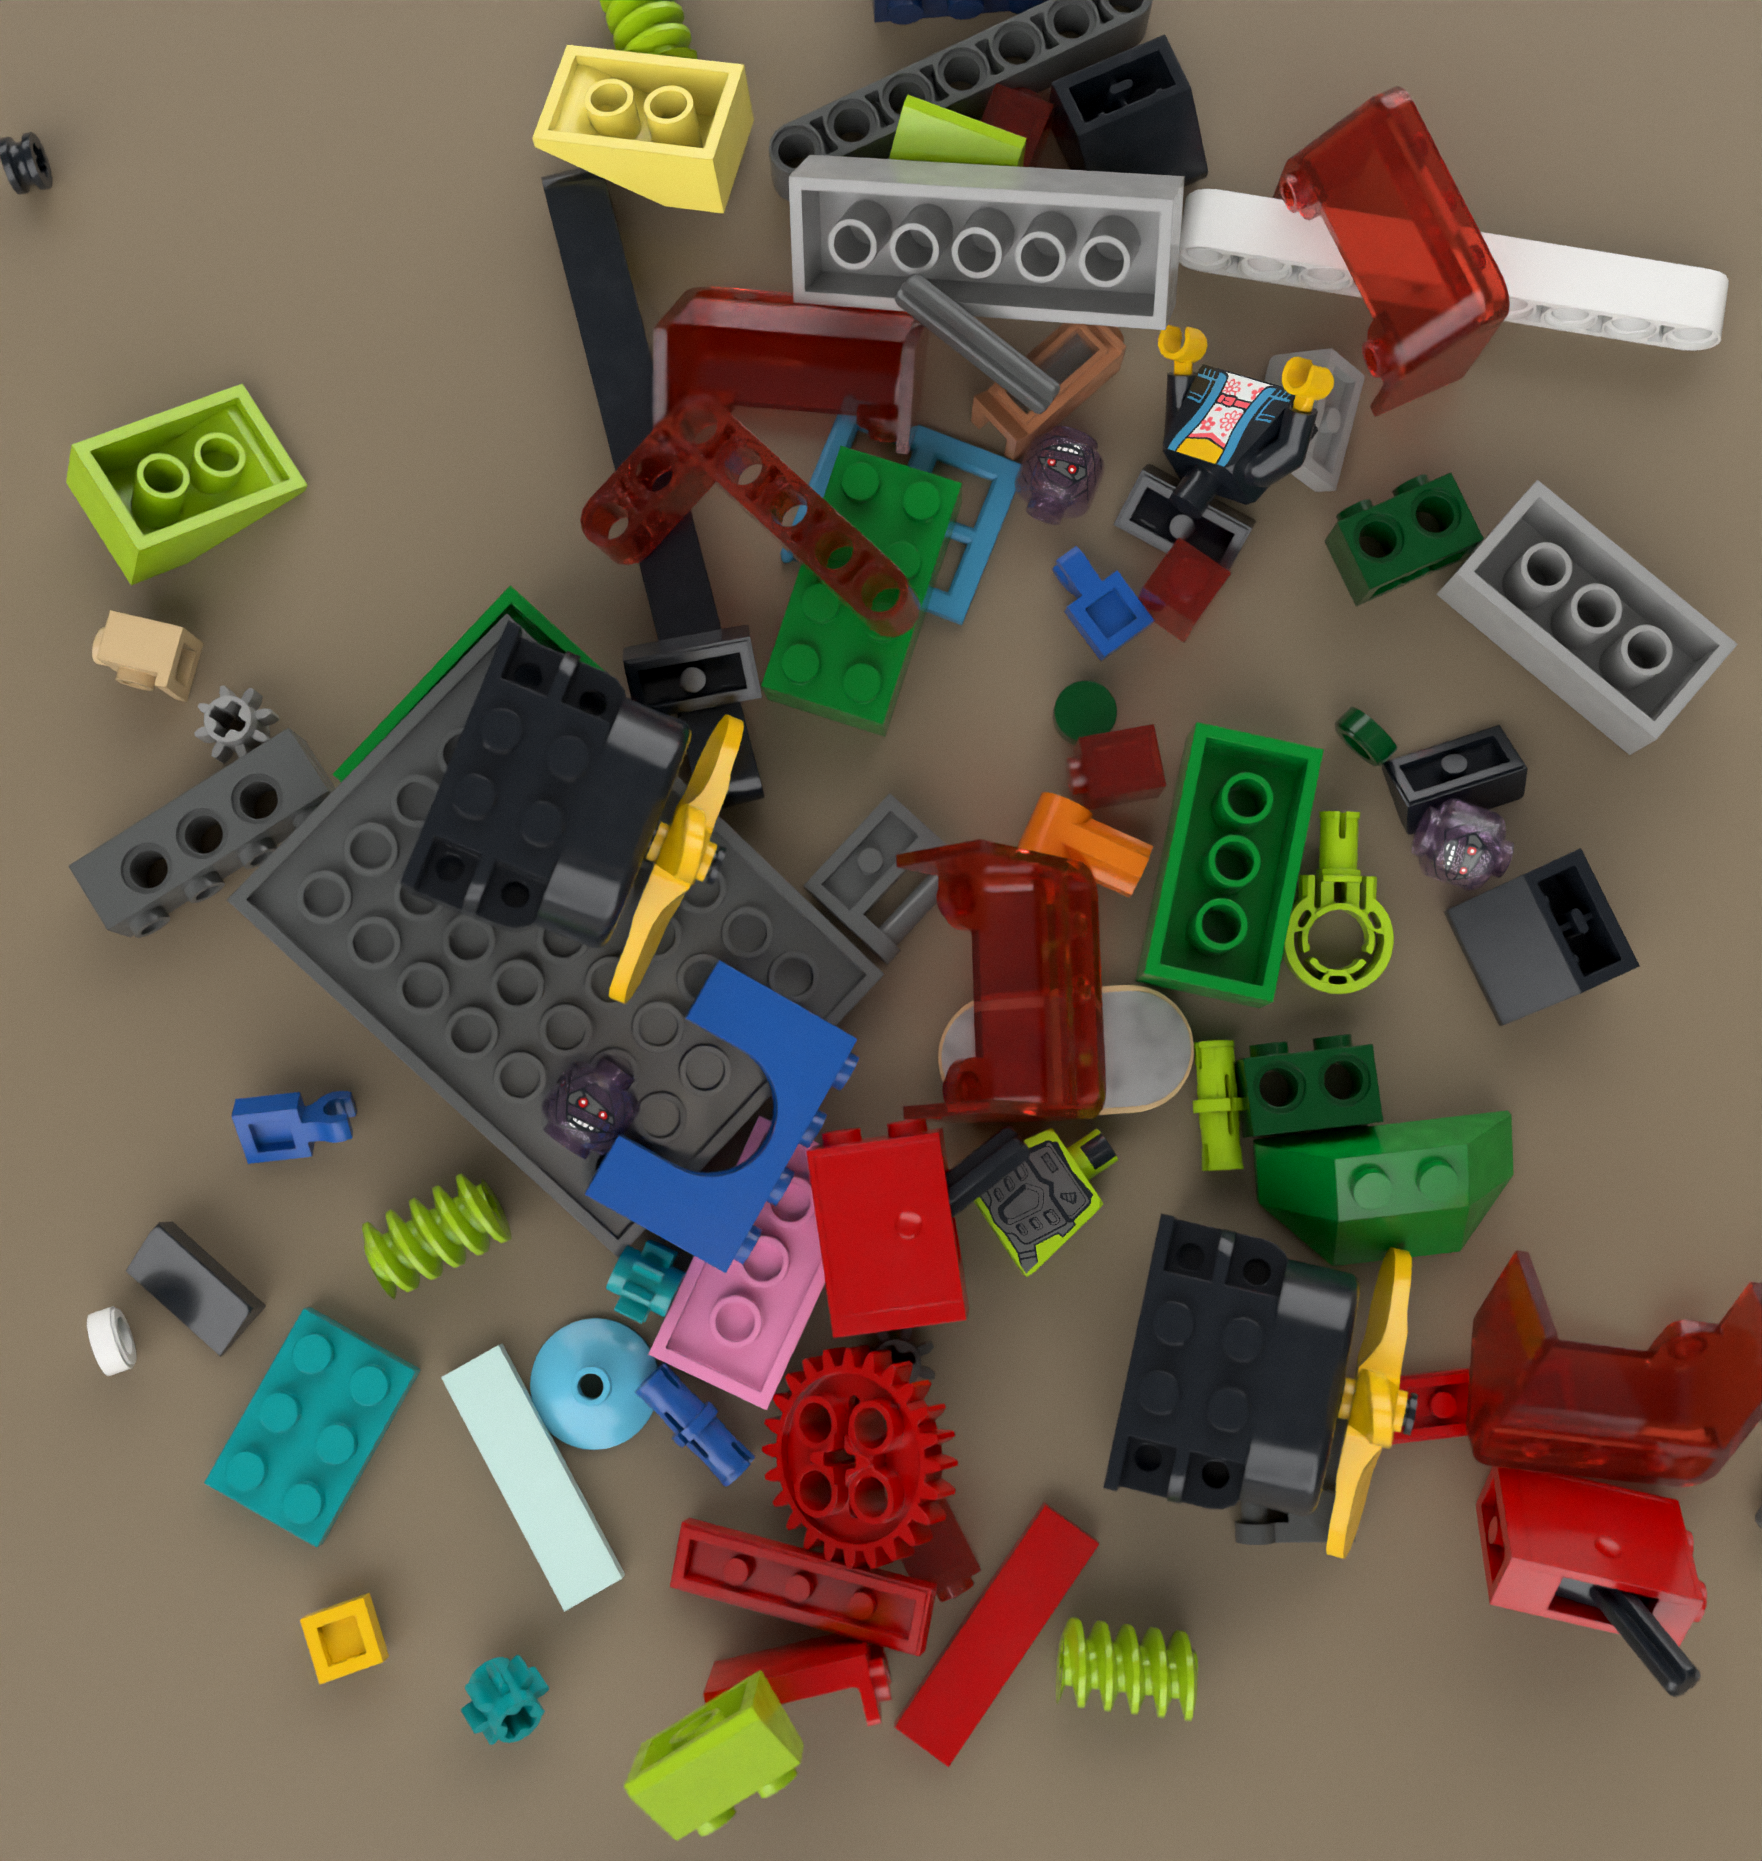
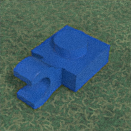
(1105, 610)
(287, 1129)

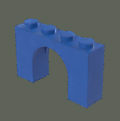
(716, 1210)

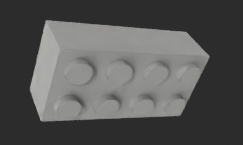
(1587, 619)

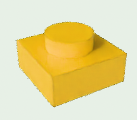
(344, 1638)

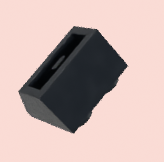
(1130, 115)
(1541, 938)

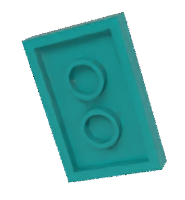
(312, 1426)

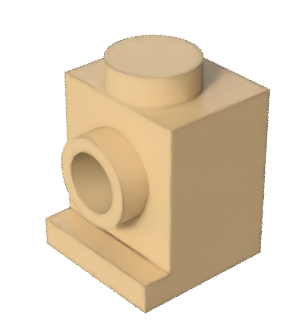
(148, 653)

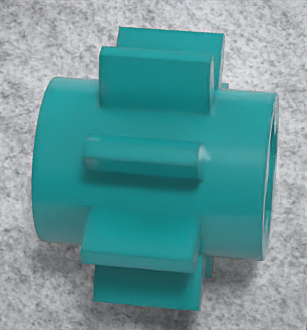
(645, 1281)
(504, 1699)

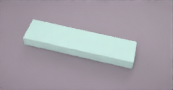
(533, 1477)

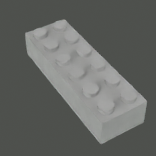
(988, 238)

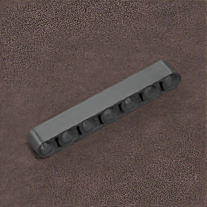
(974, 60)

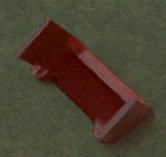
(1404, 243)
(792, 357)
(1032, 984)
(1610, 1409)

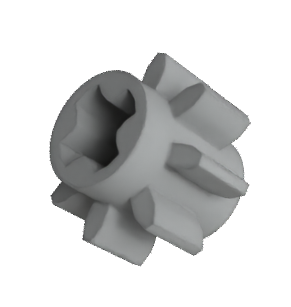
(221, 714)

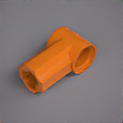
(1068, 831)

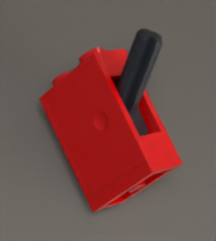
(892, 1223)
(1594, 1561)

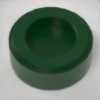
(1084, 710)
(1365, 737)

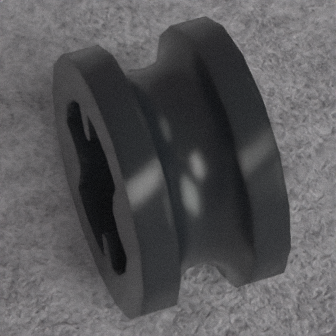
(25, 163)

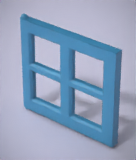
(927, 449)

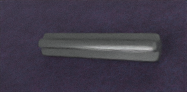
(977, 343)

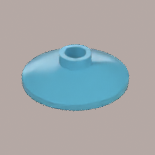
(601, 1349)

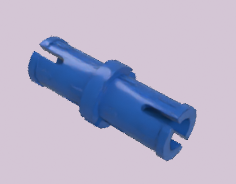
(695, 1424)

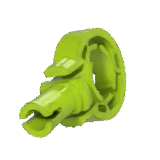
(1339, 864)

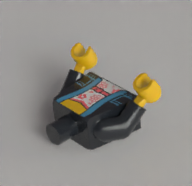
(1233, 430)

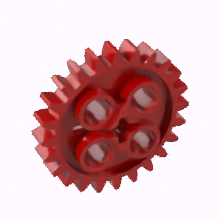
(859, 1456)

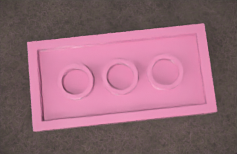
(747, 1322)

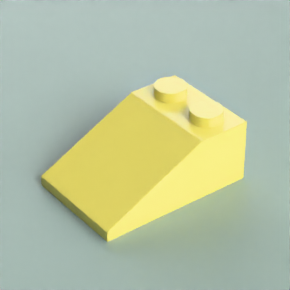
(650, 123)

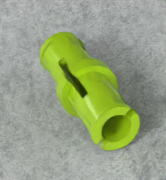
(1218, 1105)

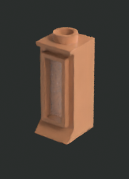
(1075, 357)

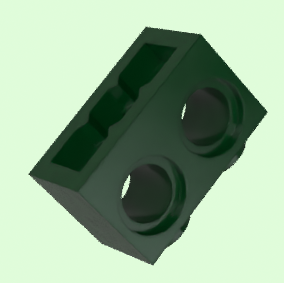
(1407, 546)
(1308, 1101)

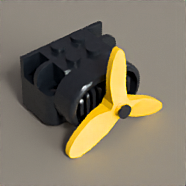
(563, 800)
(1247, 1373)

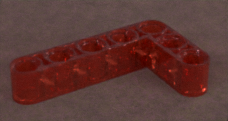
(765, 500)

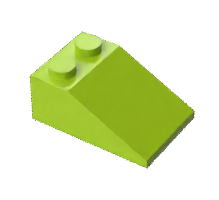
(181, 481)

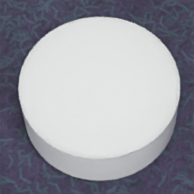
(111, 1340)

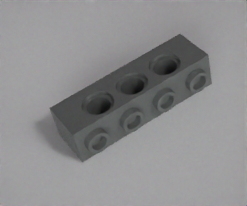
(118, 869)

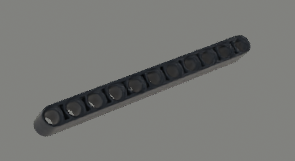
(623, 386)

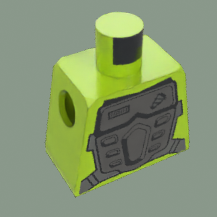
(1046, 1196)

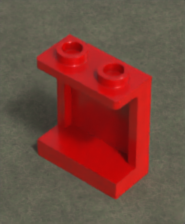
(812, 1670)

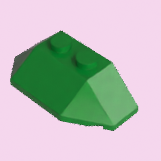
(1386, 1184)

